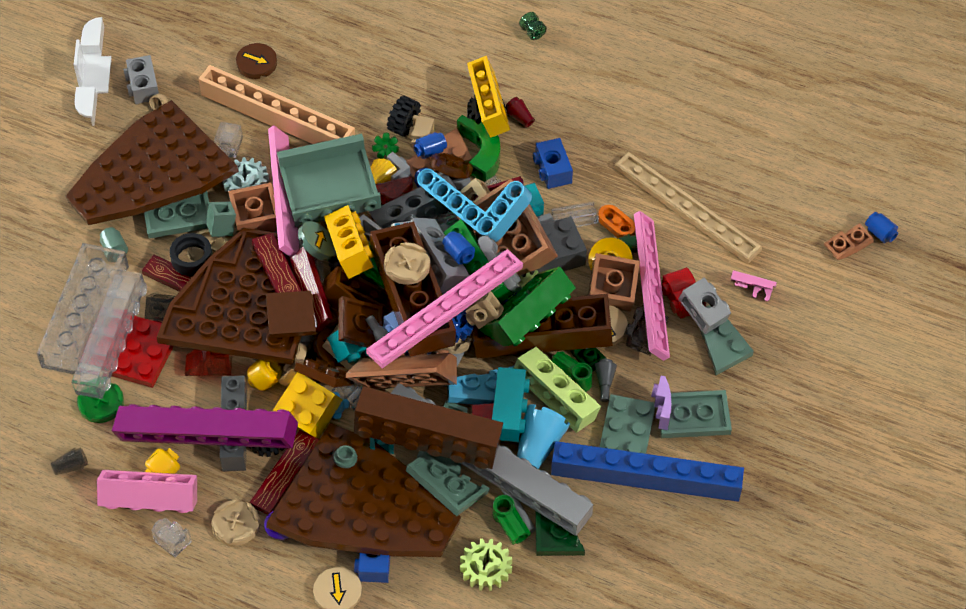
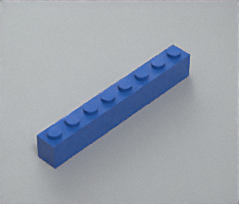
(647, 471)

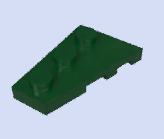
(555, 540)

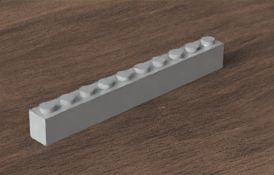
(529, 484)

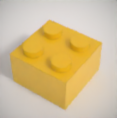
(309, 404)

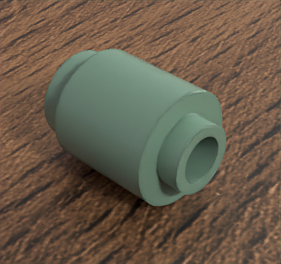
(113, 239)

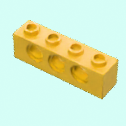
(488, 96)
(349, 241)

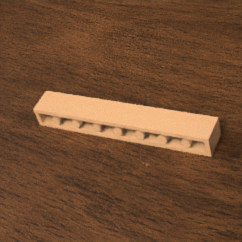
(271, 107)

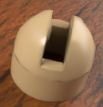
(156, 100)

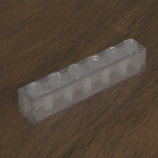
(109, 334)

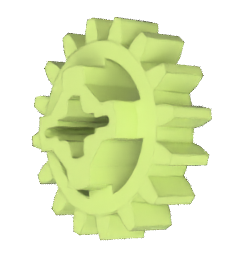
(496, 569)

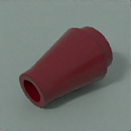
(518, 110)

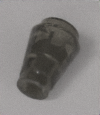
(70, 461)

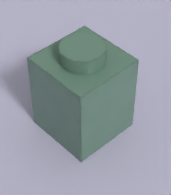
(220, 219)

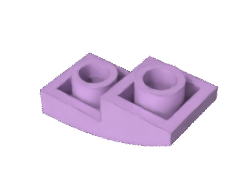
(662, 397)

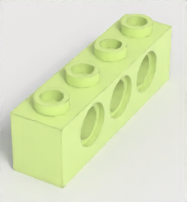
(558, 389)

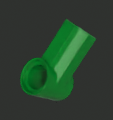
(574, 370)
(511, 520)

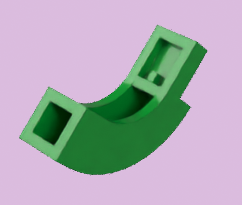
(487, 160)

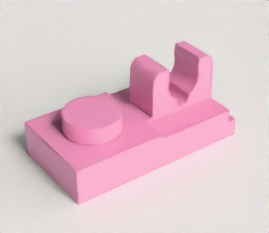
(743, 280)

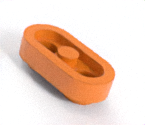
(618, 223)

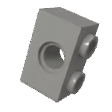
(705, 317)

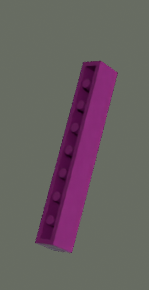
(205, 426)

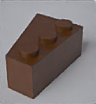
(338, 285)

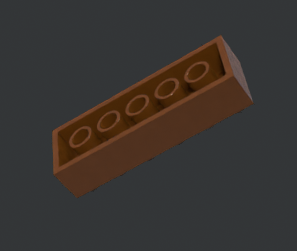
(411, 298)
(574, 325)
(427, 428)

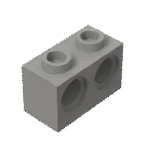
(142, 79)

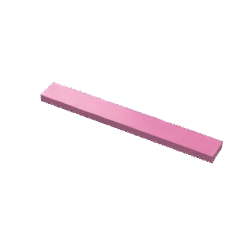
(286, 230)
(651, 286)
(444, 308)

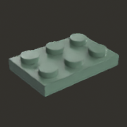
(178, 217)
(698, 414)
(627, 424)

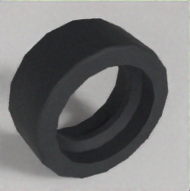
(186, 241)

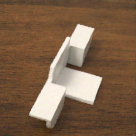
(91, 68)

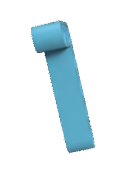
(466, 212)

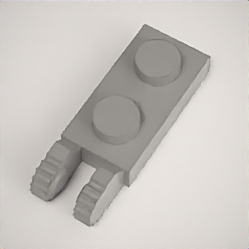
(490, 250)

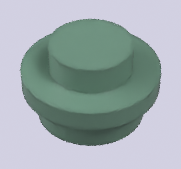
(345, 456)

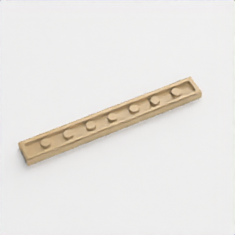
(688, 208)

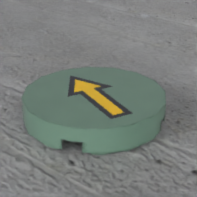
(316, 240)

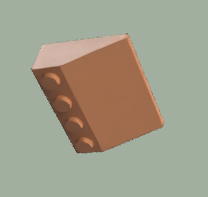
(524, 238)
(409, 371)

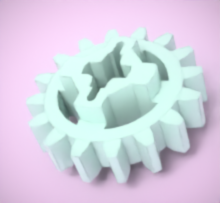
(254, 174)

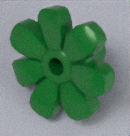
(385, 145)

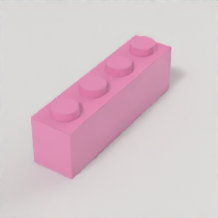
(147, 491)

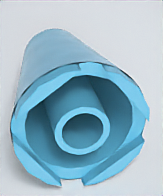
(541, 432)

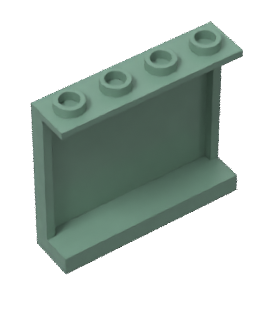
(328, 177)

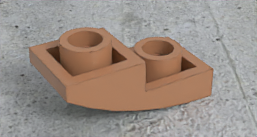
(849, 243)

